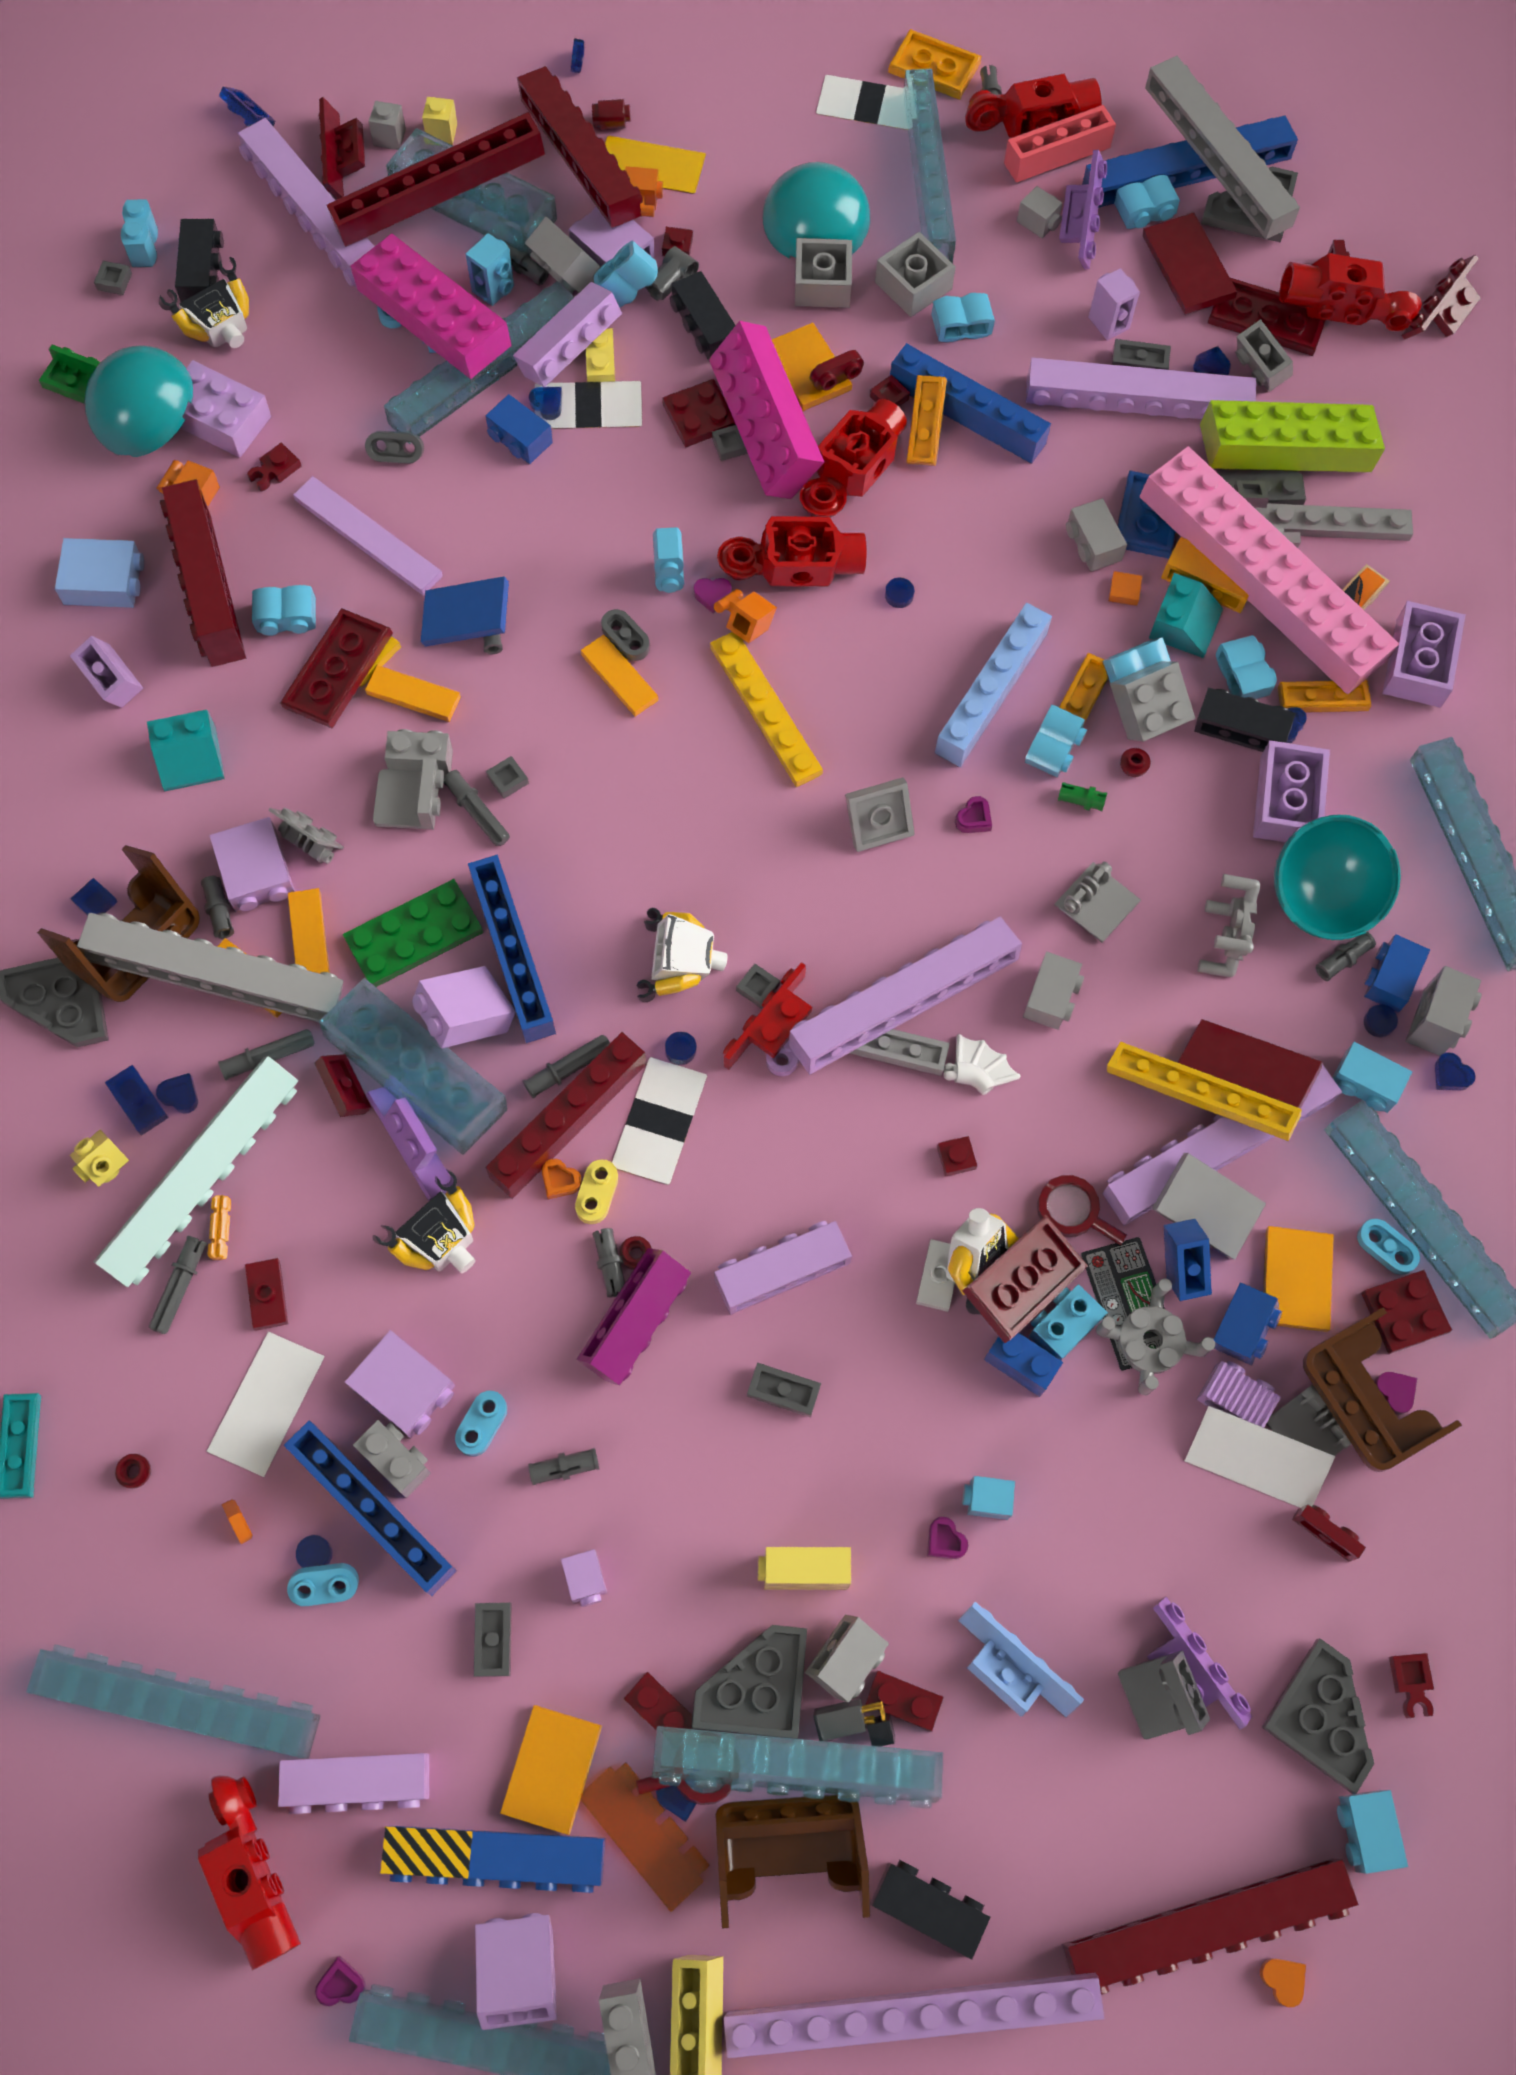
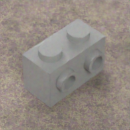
(1264, 356)
(1096, 535)
(408, 748)
(1052, 991)
(391, 1458)
(847, 1658)

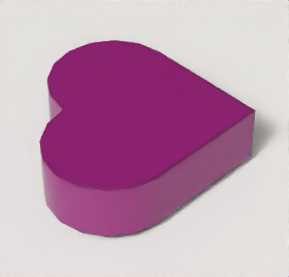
(710, 591)
(974, 816)
(1398, 1390)
(945, 1540)
(339, 1984)

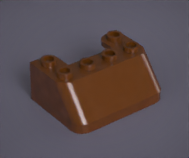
(1359, 1405)

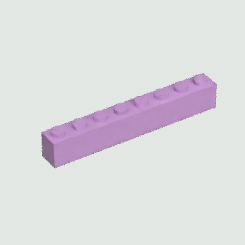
(300, 192)
(1131, 388)
(904, 994)
(1215, 1146)

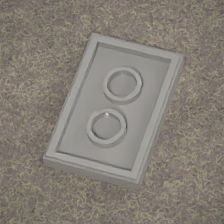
(1217, 1204)

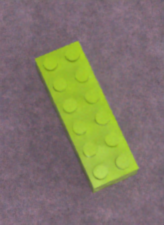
(1291, 436)

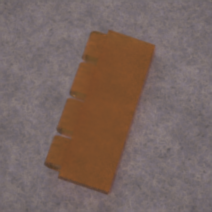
(646, 1844)

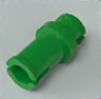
(1082, 796)

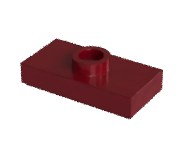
(266, 1294)

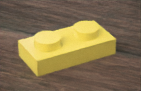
(600, 358)

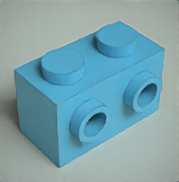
(490, 269)
(1371, 1077)
(1067, 1323)
(1372, 1832)

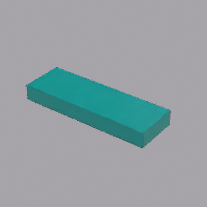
(19, 1444)

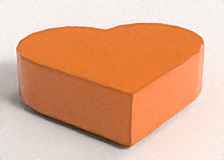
(560, 1180)
(237, 1521)
(1285, 1979)

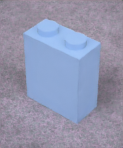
(99, 572)

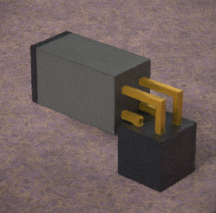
(849, 1719)

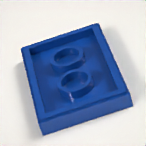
(1140, 525)
(465, 611)

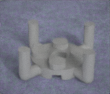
(1238, 936)
(1166, 1326)

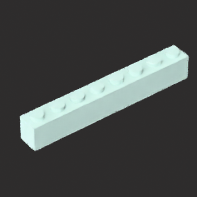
(196, 1171)

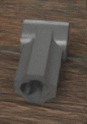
(674, 267)

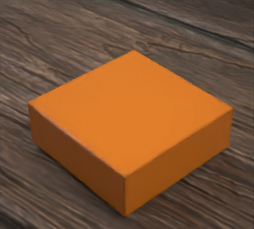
(1125, 588)

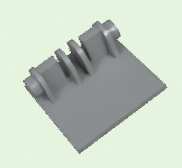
(299, 831)
(1097, 901)
(1309, 1422)

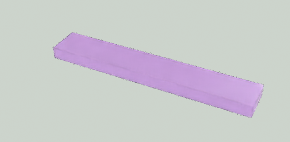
(368, 535)

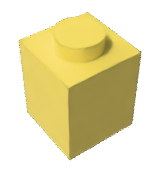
(440, 118)

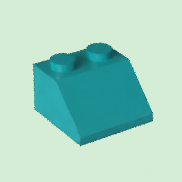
(1187, 616)
(186, 750)

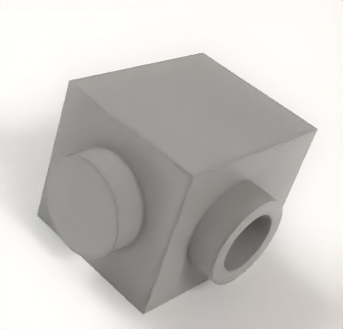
(387, 125)
(1040, 212)

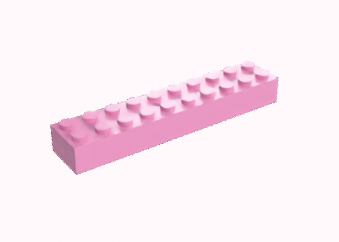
(1269, 569)

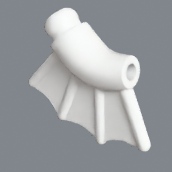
(979, 1066)

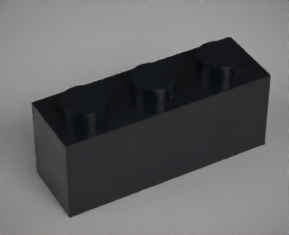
(197, 256)
(701, 312)
(1243, 720)
(931, 1908)

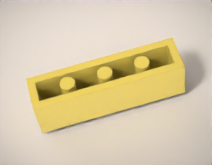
(696, 2015)

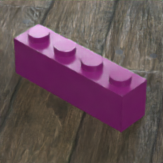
(634, 1316)

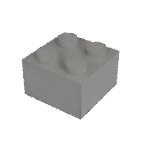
(561, 256)
(823, 272)
(915, 274)
(1152, 700)
(1444, 1011)

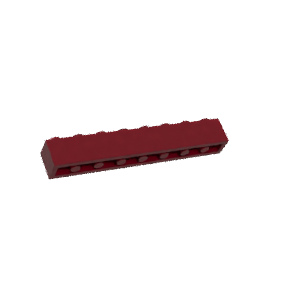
(580, 147)
(436, 179)
(1214, 1924)

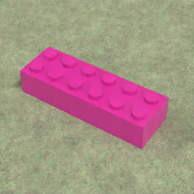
(431, 306)
(766, 410)

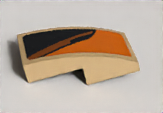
(1365, 586)

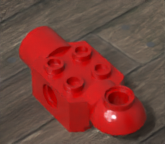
(1032, 104)
(1347, 292)
(853, 457)
(795, 552)
(253, 1913)

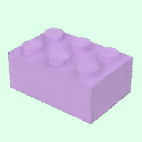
(224, 410)
(1426, 656)
(1289, 789)

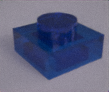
(94, 898)

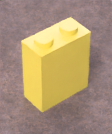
(805, 1568)

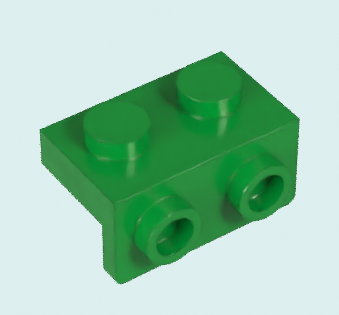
(68, 373)

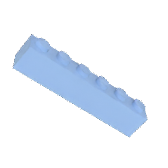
(993, 685)

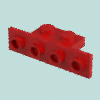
(773, 1024)

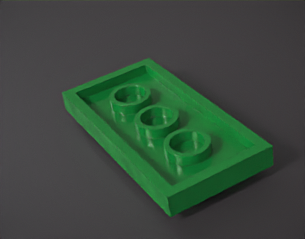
(413, 933)

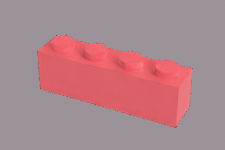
(1059, 143)

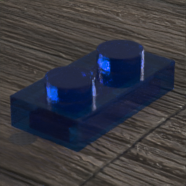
(243, 105)
(136, 1100)

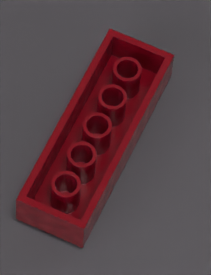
(202, 573)

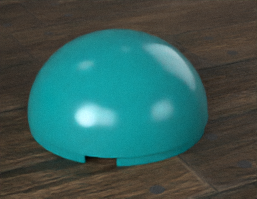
(815, 203)
(137, 399)
(1337, 877)

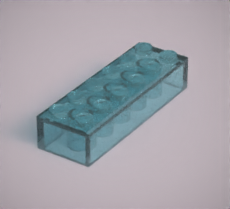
(502, 206)
(413, 1066)

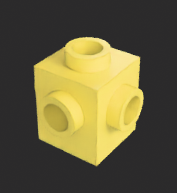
(97, 1159)

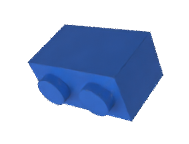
(519, 429)
(1396, 972)
(1187, 1259)
(1247, 1323)
(1024, 1362)

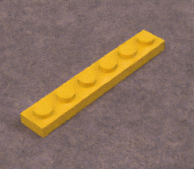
(766, 709)
(1204, 1091)

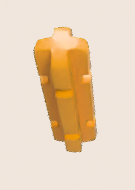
(219, 1227)

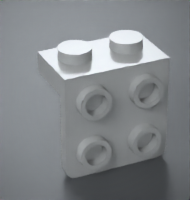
(409, 797)

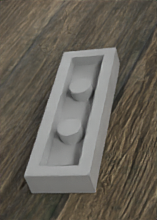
(907, 1051)

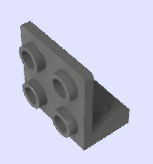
(1164, 1696)

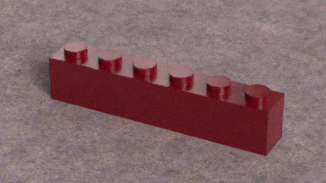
(566, 1115)

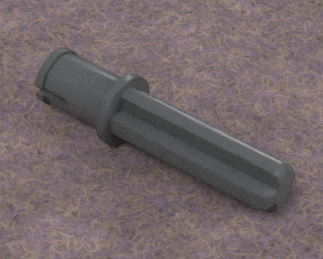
(468, 798)
(275, 1050)
(565, 1067)
(177, 1284)

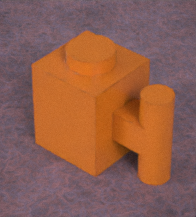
(649, 185)
(181, 473)
(748, 616)

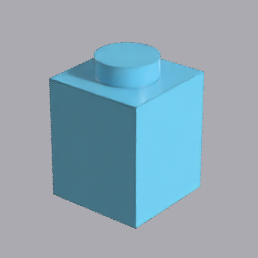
(989, 1497)

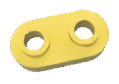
(596, 1190)

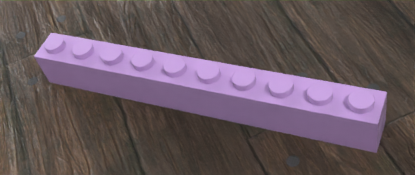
(913, 2015)

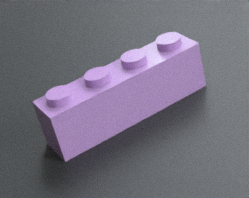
(567, 334)
(782, 1266)
(353, 1780)

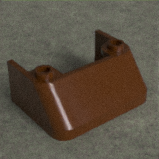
(157, 904)
(790, 1839)

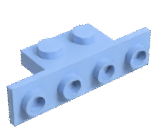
(1013, 1669)

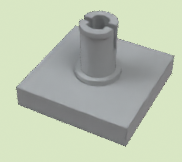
(880, 814)

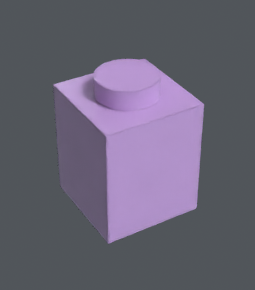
(584, 1578)

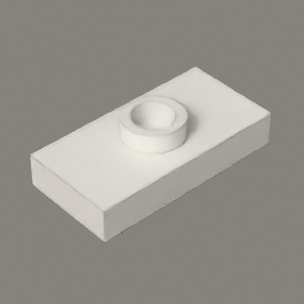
(935, 1288)

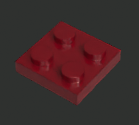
(698, 412)
(1411, 1311)

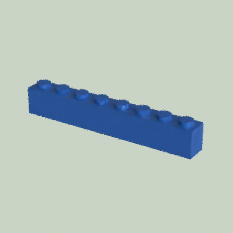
(1270, 139)

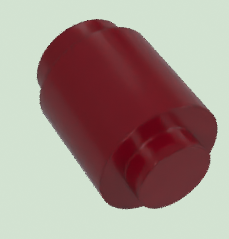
(611, 114)

